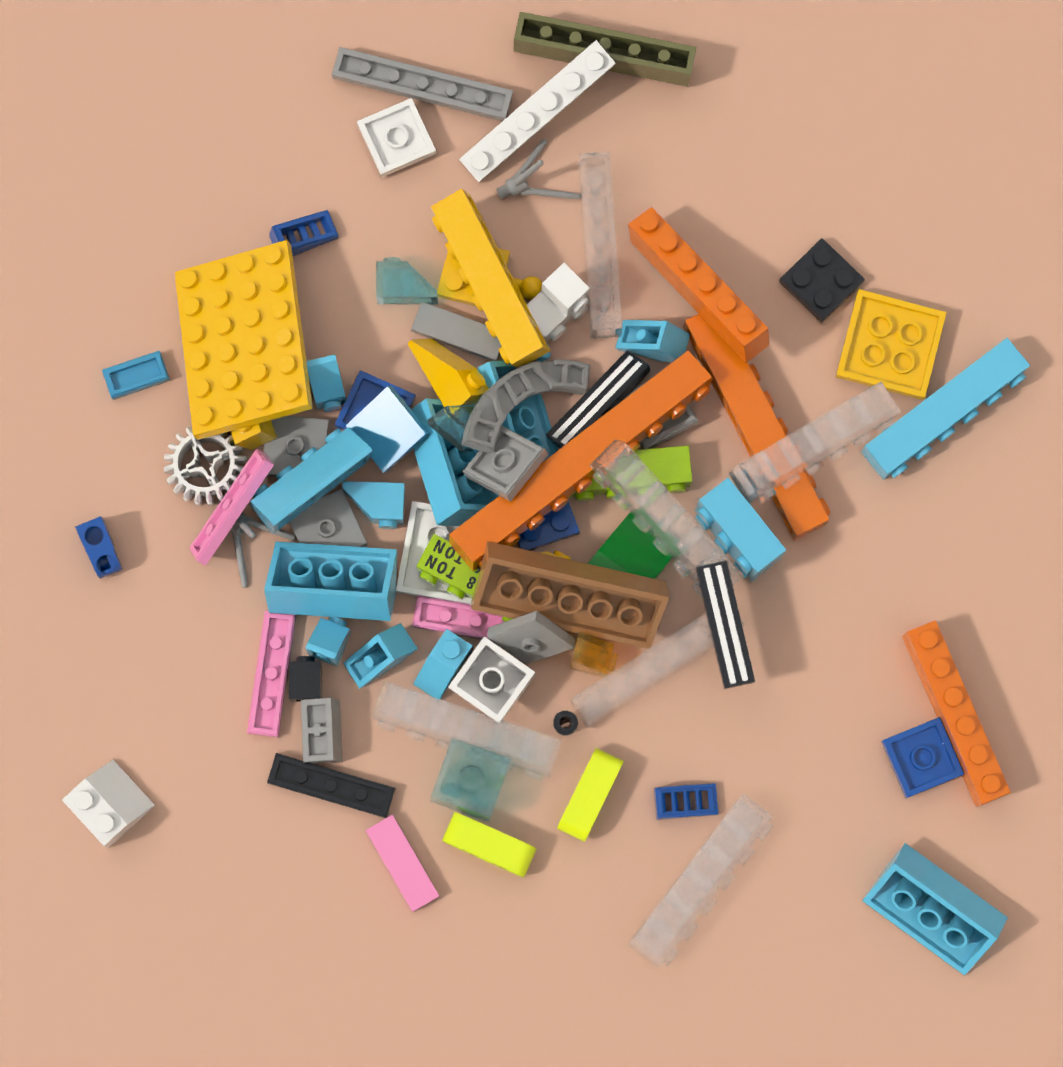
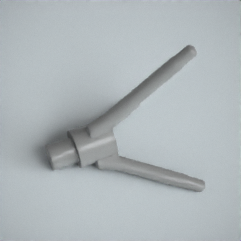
(518, 184)
(243, 526)

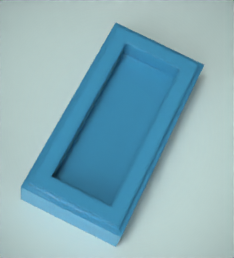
(136, 375)

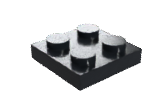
(821, 280)

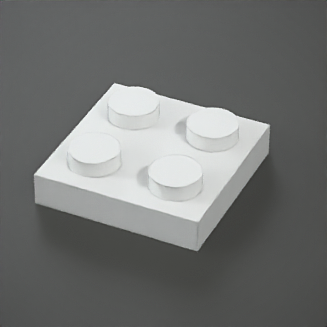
(396, 137)

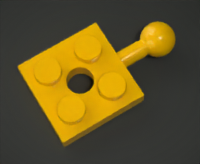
(453, 287)

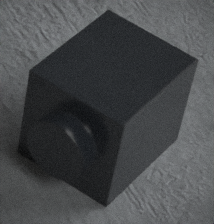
(305, 679)

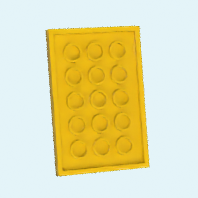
(242, 340)

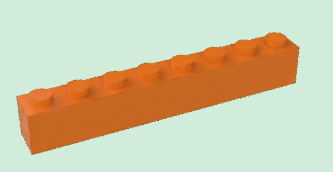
(755, 423)

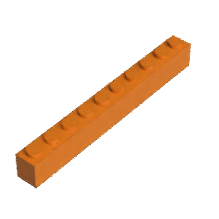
(569, 469)

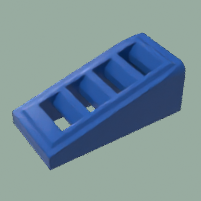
(287, 228)
(660, 805)

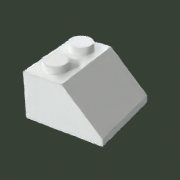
(492, 680)
(108, 803)

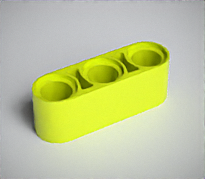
(590, 794)
(489, 844)

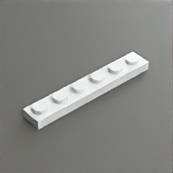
(537, 111)

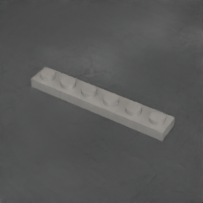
(422, 84)

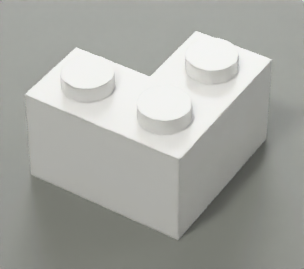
(560, 300)

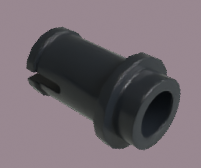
(565, 715)

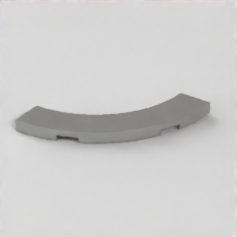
(514, 388)

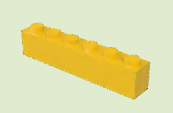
(490, 279)

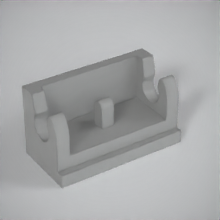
(321, 730)

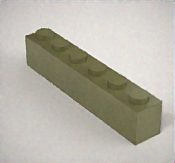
(631, 53)

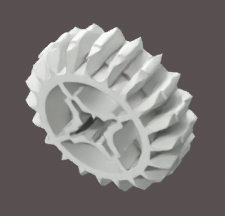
(192, 470)

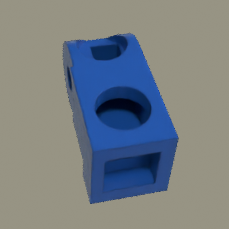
(99, 547)

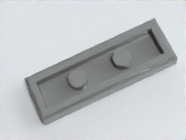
(456, 331)

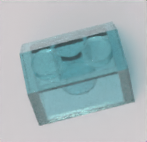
(470, 779)

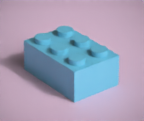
(739, 530)

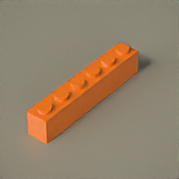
(699, 285)
(956, 712)

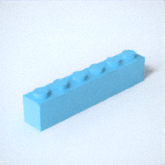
(946, 408)

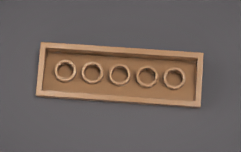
(570, 594)

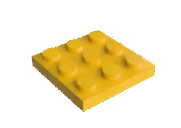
(891, 344)

